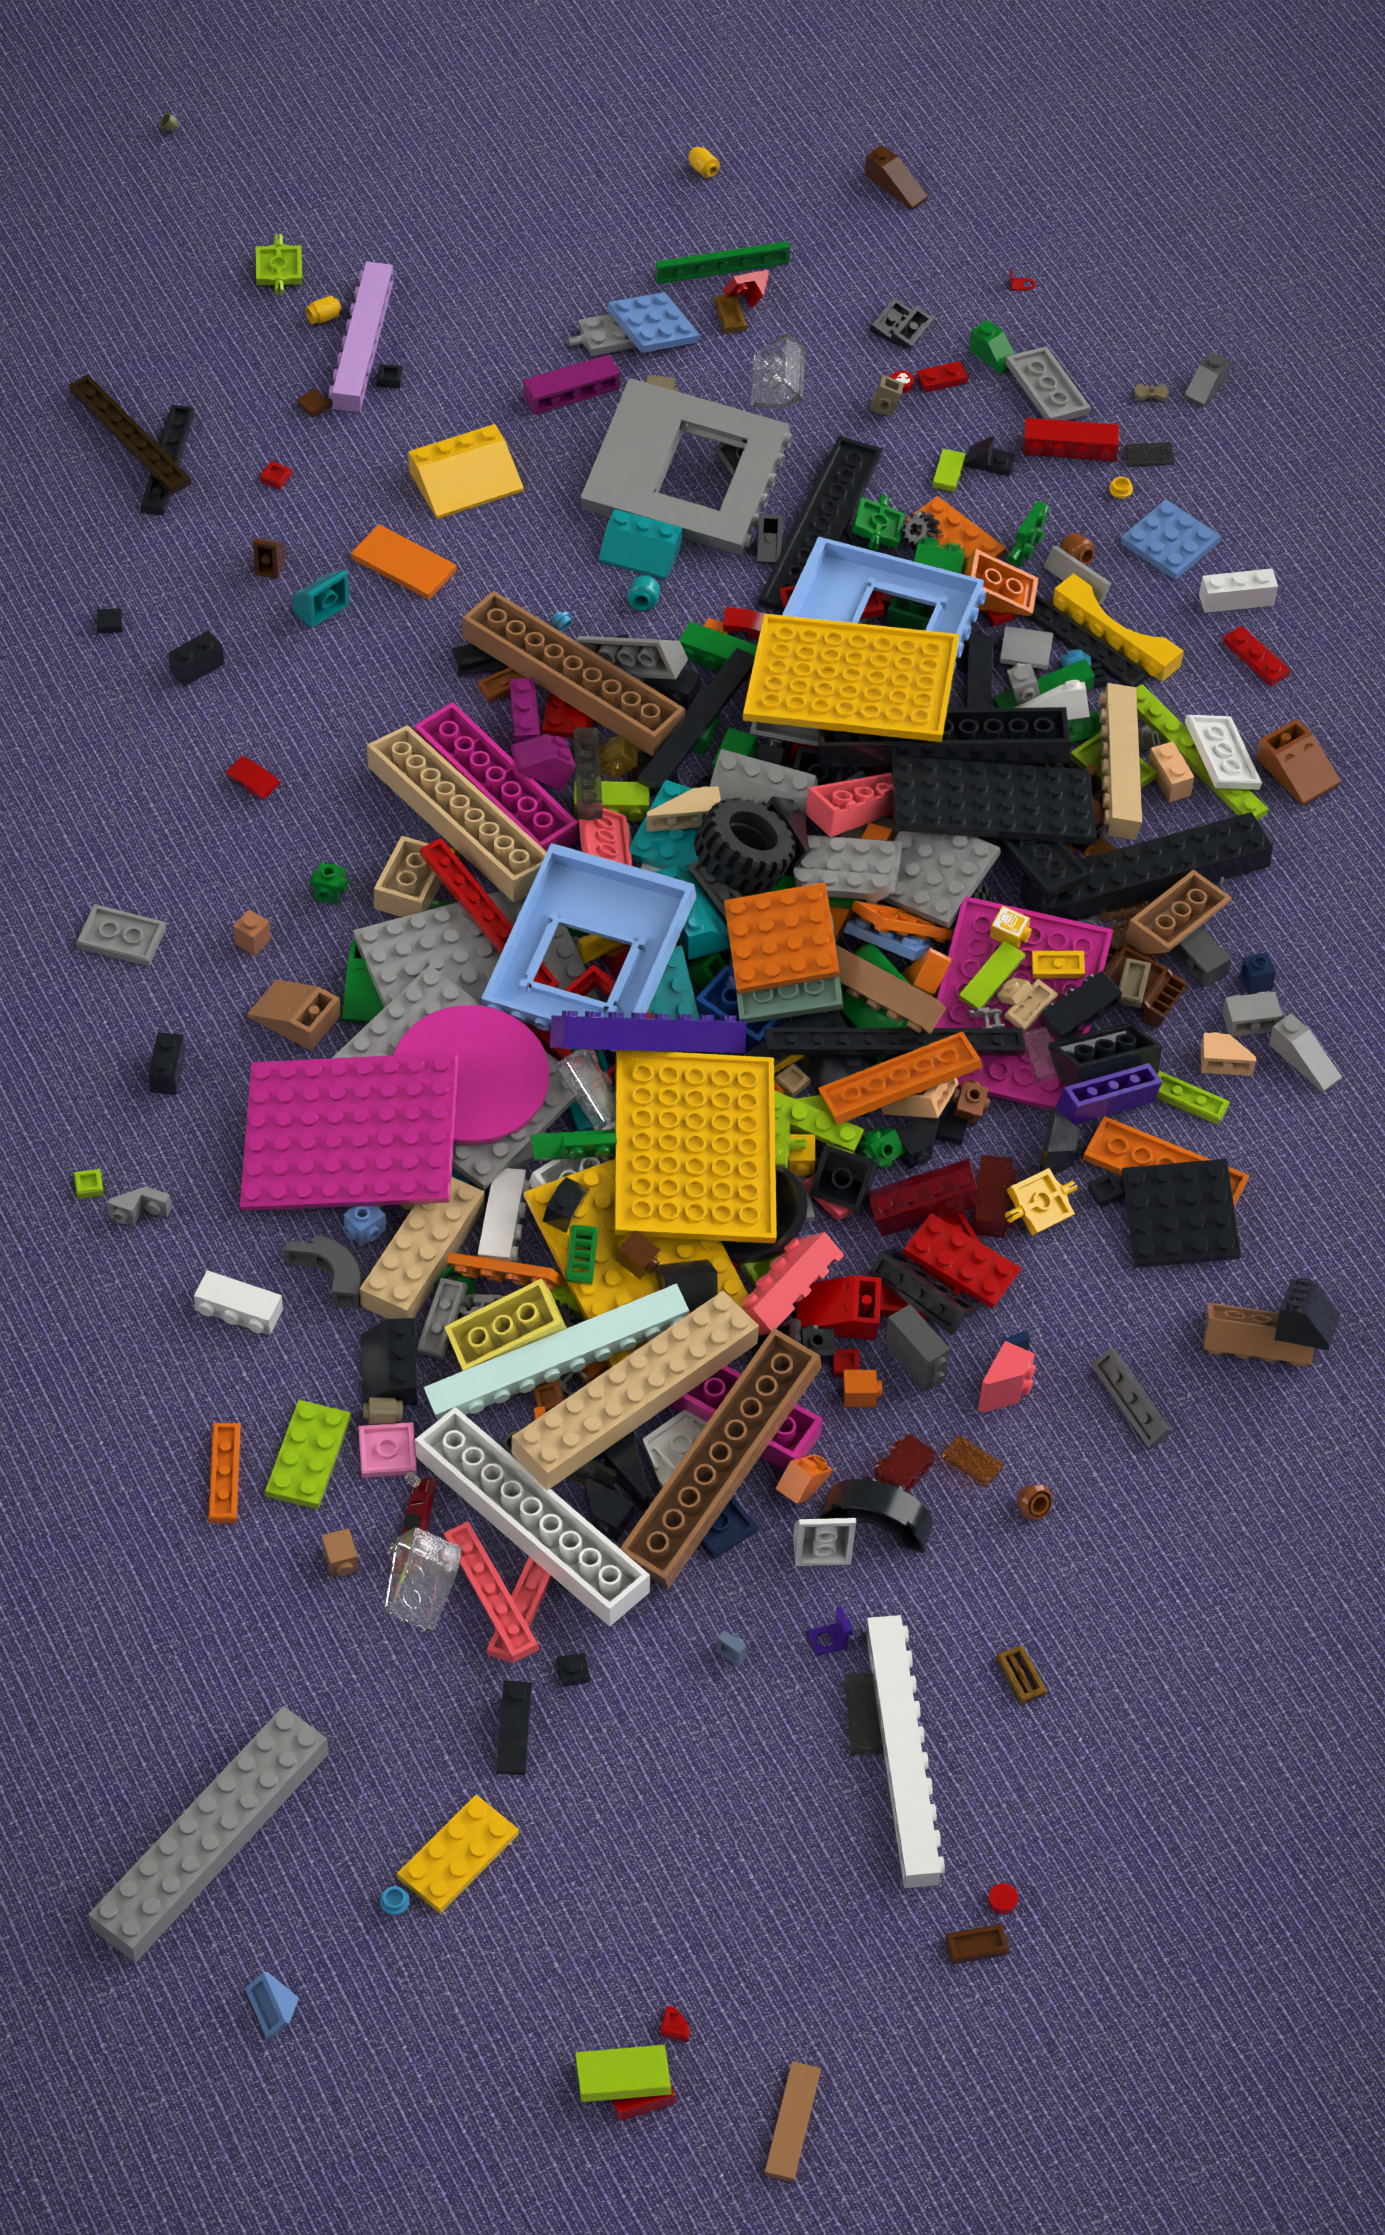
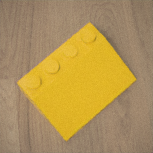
(464, 471)

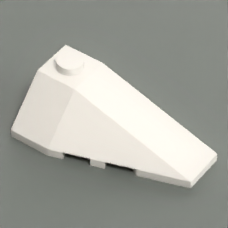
(1070, 695)

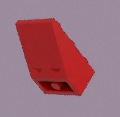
(843, 1304)

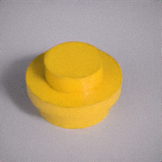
(1121, 488)

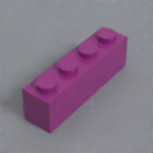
(571, 384)

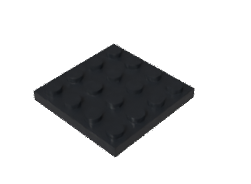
(1181, 1213)

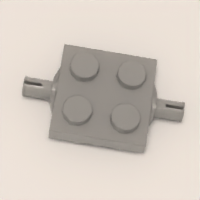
(601, 335)

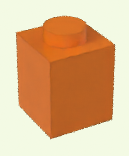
(860, 1388)

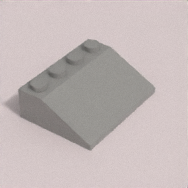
(754, 778)

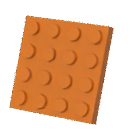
(781, 938)

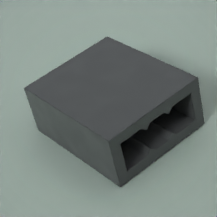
(917, 1347)

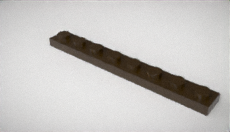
(130, 434)

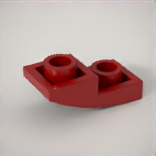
(743, 621)
(253, 776)

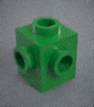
(329, 883)
(882, 1145)

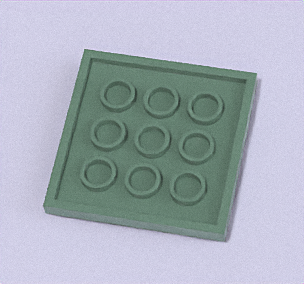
(791, 1000)

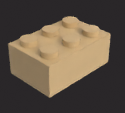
(406, 881)

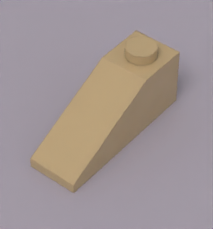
(684, 810)

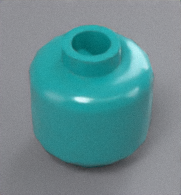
(643, 593)

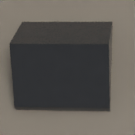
(694, 1278)

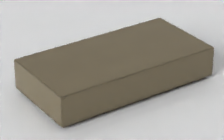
(1134, 982)

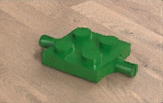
(878, 522)
(1029, 534)

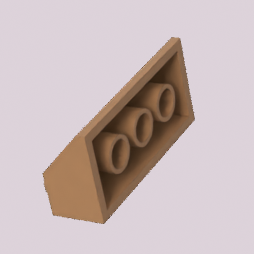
(1175, 914)
(1249, 1334)

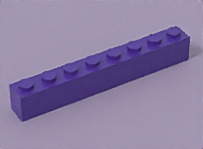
(647, 1033)

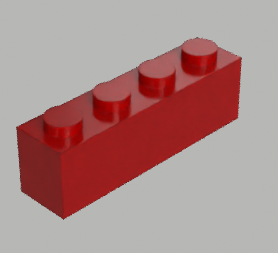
(1071, 439)

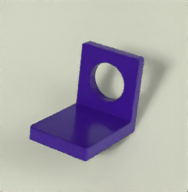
(839, 1632)

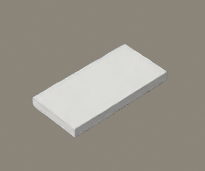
(1223, 752)

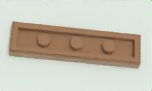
(792, 2122)

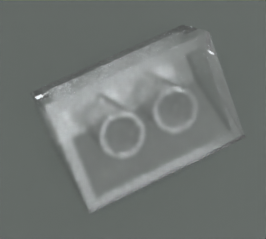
(778, 374)
(589, 1086)

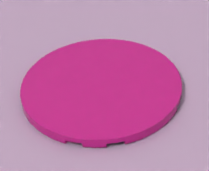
(499, 1068)

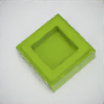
(88, 1183)

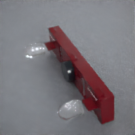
(419, 1504)

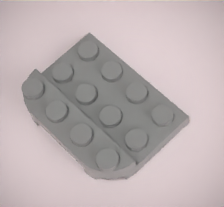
(851, 867)

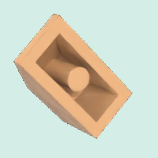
(1225, 1055)

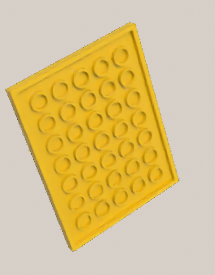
(851, 677)
(695, 1146)
(612, 1282)

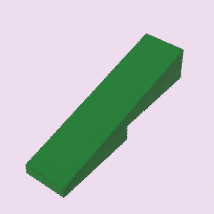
(1076, 671)

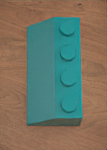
(704, 928)

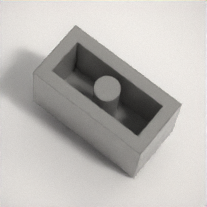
(1251, 1013)

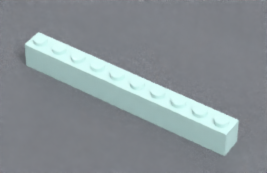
(558, 1354)

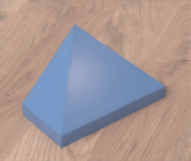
(272, 2003)

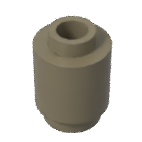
(382, 1411)

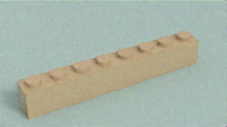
(1120, 761)

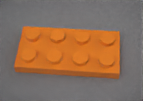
(961, 530)
(901, 922)
(498, 1270)

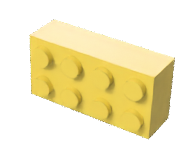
(505, 1325)

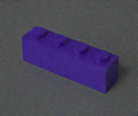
(1109, 1094)

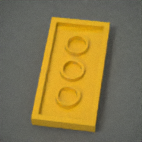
(457, 1854)

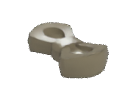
(1142, 392)

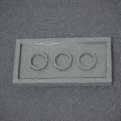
(1047, 384)

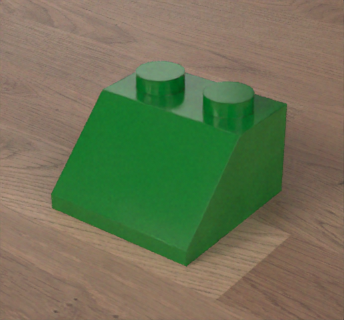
(939, 555)

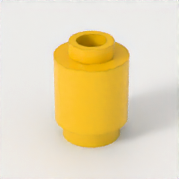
(703, 162)
(323, 310)

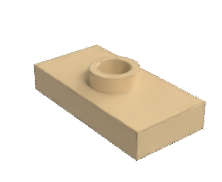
(1031, 1006)

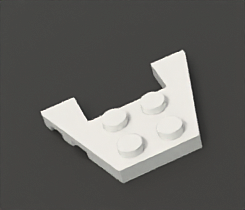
(671, 1442)

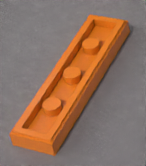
(224, 1473)

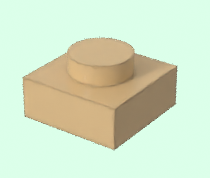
(1014, 991)

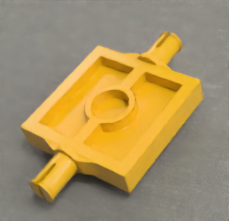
(1041, 1201)

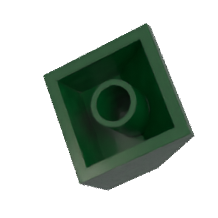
(908, 614)

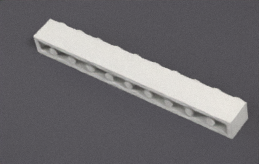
(903, 1752)

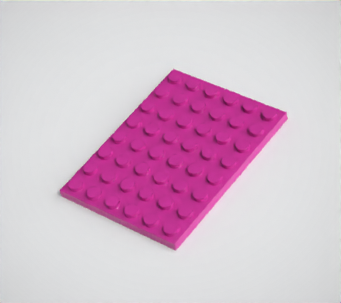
(971, 948)
(349, 1132)

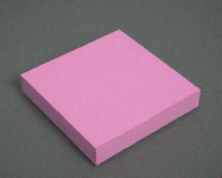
(387, 1450)

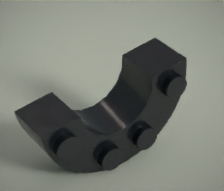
(881, 1506)

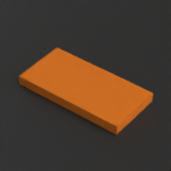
(403, 562)

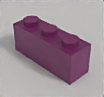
(524, 709)

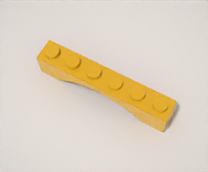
(1153, 654)

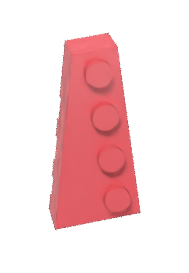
(850, 803)
(790, 1279)

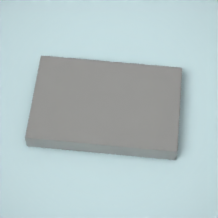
(121, 935)

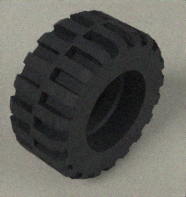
(744, 845)

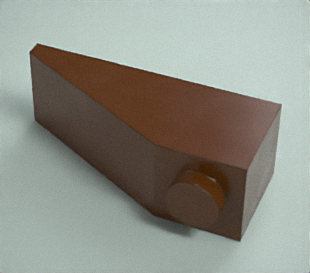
(892, 175)

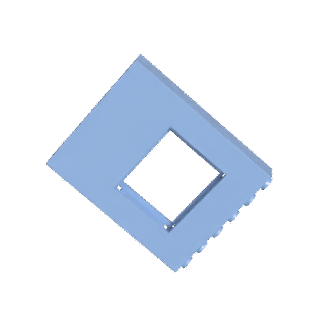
(842, 577)
(602, 901)

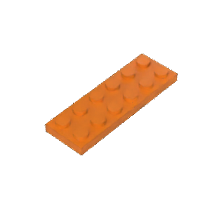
(900, 1077)
(1123, 1146)

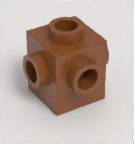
(970, 1101)

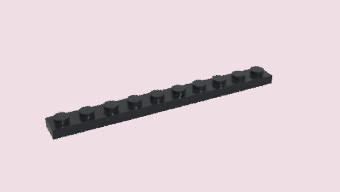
(886, 1040)

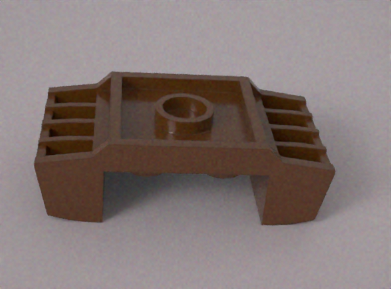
(1162, 986)

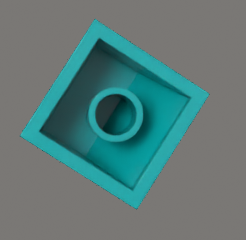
(322, 598)

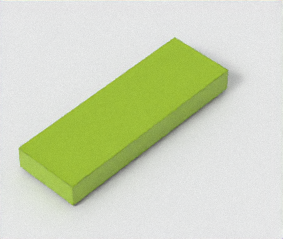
(992, 976)
(1192, 1099)

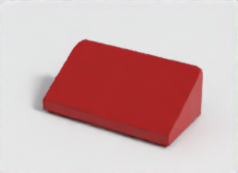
(633, 2107)

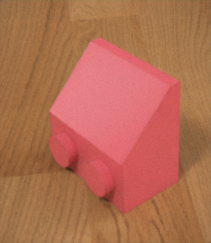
(1007, 1378)

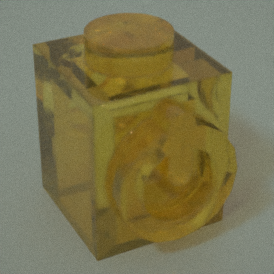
(618, 756)

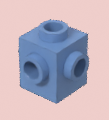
(364, 1223)

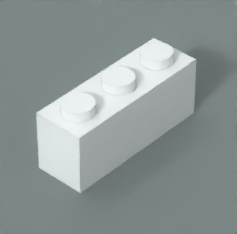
(1238, 590)
(238, 1303)

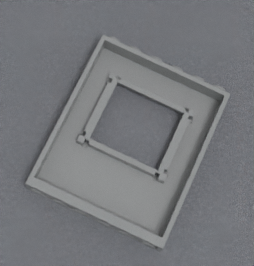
(643, 445)

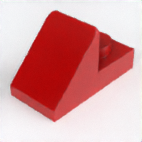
(750, 285)

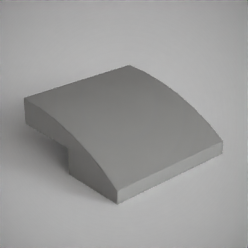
(1026, 647)

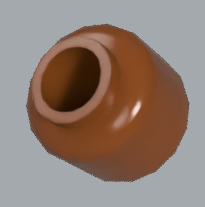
(1078, 547)

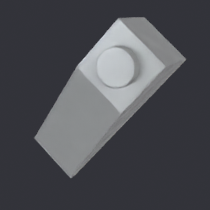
(1304, 1052)

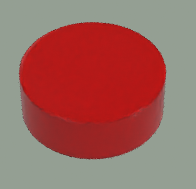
(1003, 1898)

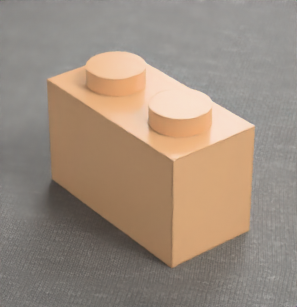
(1172, 771)

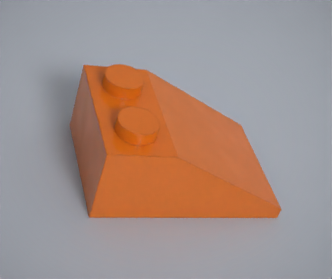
(1005, 585)

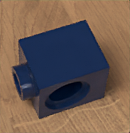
(1257, 973)

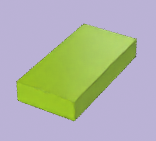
(949, 470)

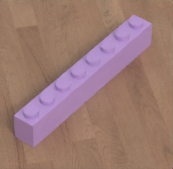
(362, 337)

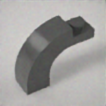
(335, 1261)

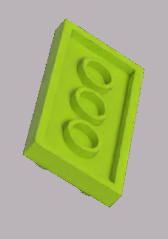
(308, 1454)

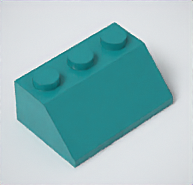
(640, 544)

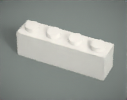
(503, 1216)

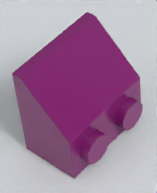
(545, 759)

